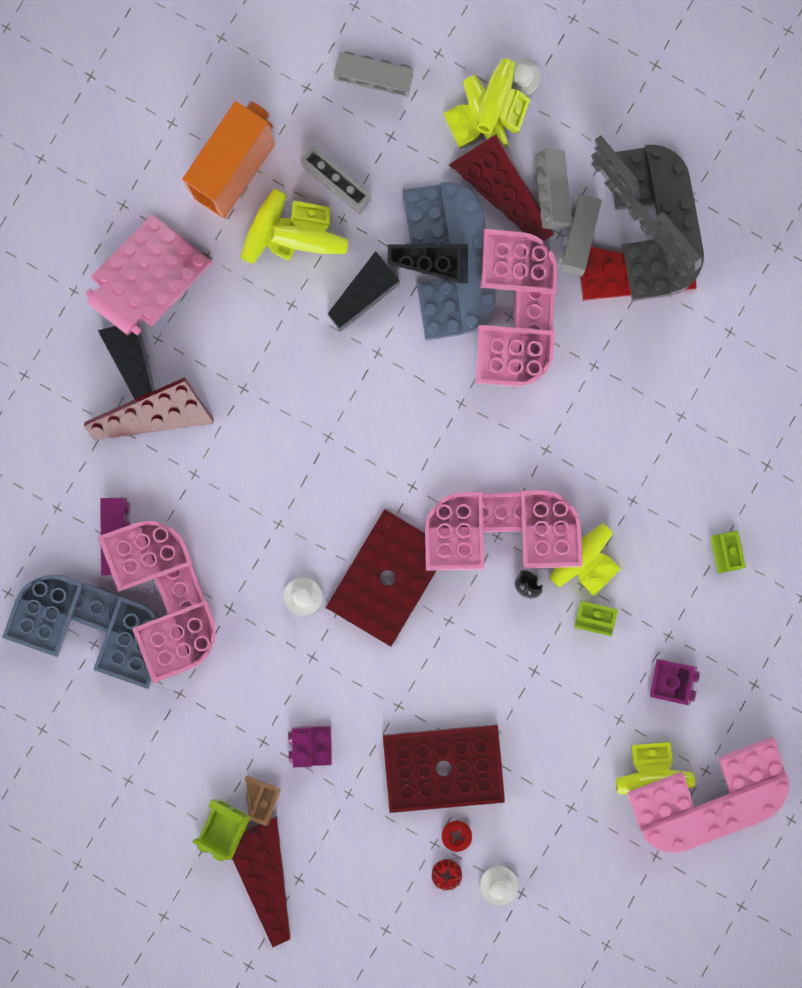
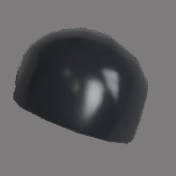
(527, 585)

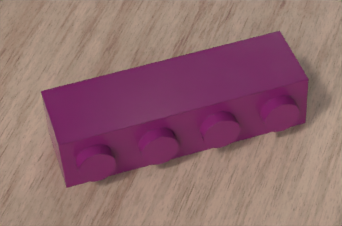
(112, 517)

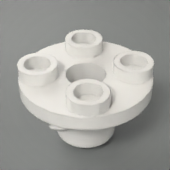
(525, 77)
(302, 596)
(499, 885)

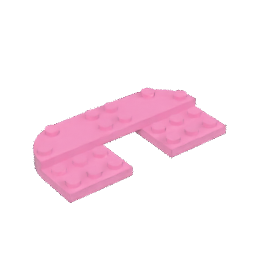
(526, 266)
(545, 518)
(188, 631)
(755, 790)

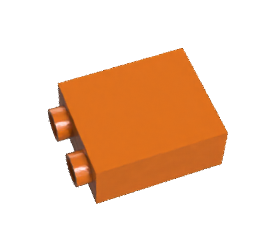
(230, 158)

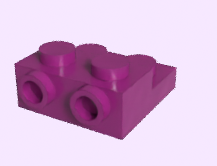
(674, 682)
(310, 746)

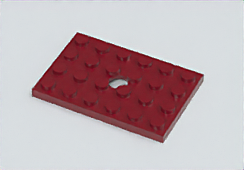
(361, 594)
(473, 776)

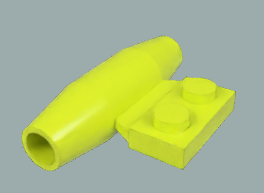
(502, 101)
(464, 118)
(260, 231)
(309, 231)
(596, 567)
(652, 764)

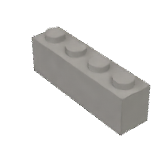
(373, 74)
(336, 180)
(553, 189)
(580, 235)

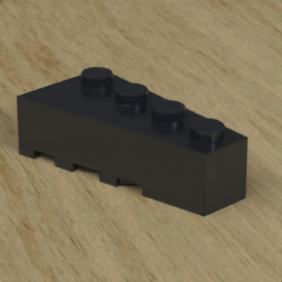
(438, 260)
(366, 289)
(130, 359)

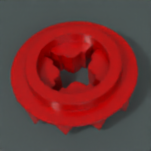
(459, 844)
(441, 867)

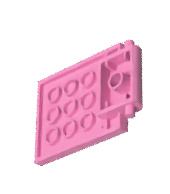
(145, 276)

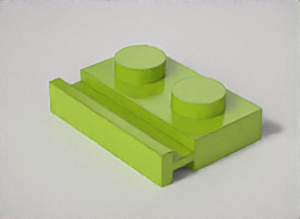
(727, 551)
(595, 618)

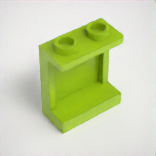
(222, 830)

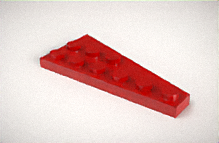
(607, 276)

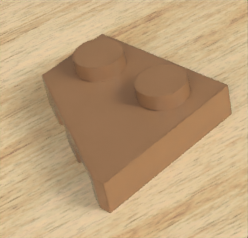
(261, 800)

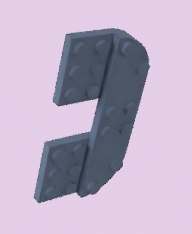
(453, 216)
(51, 602)

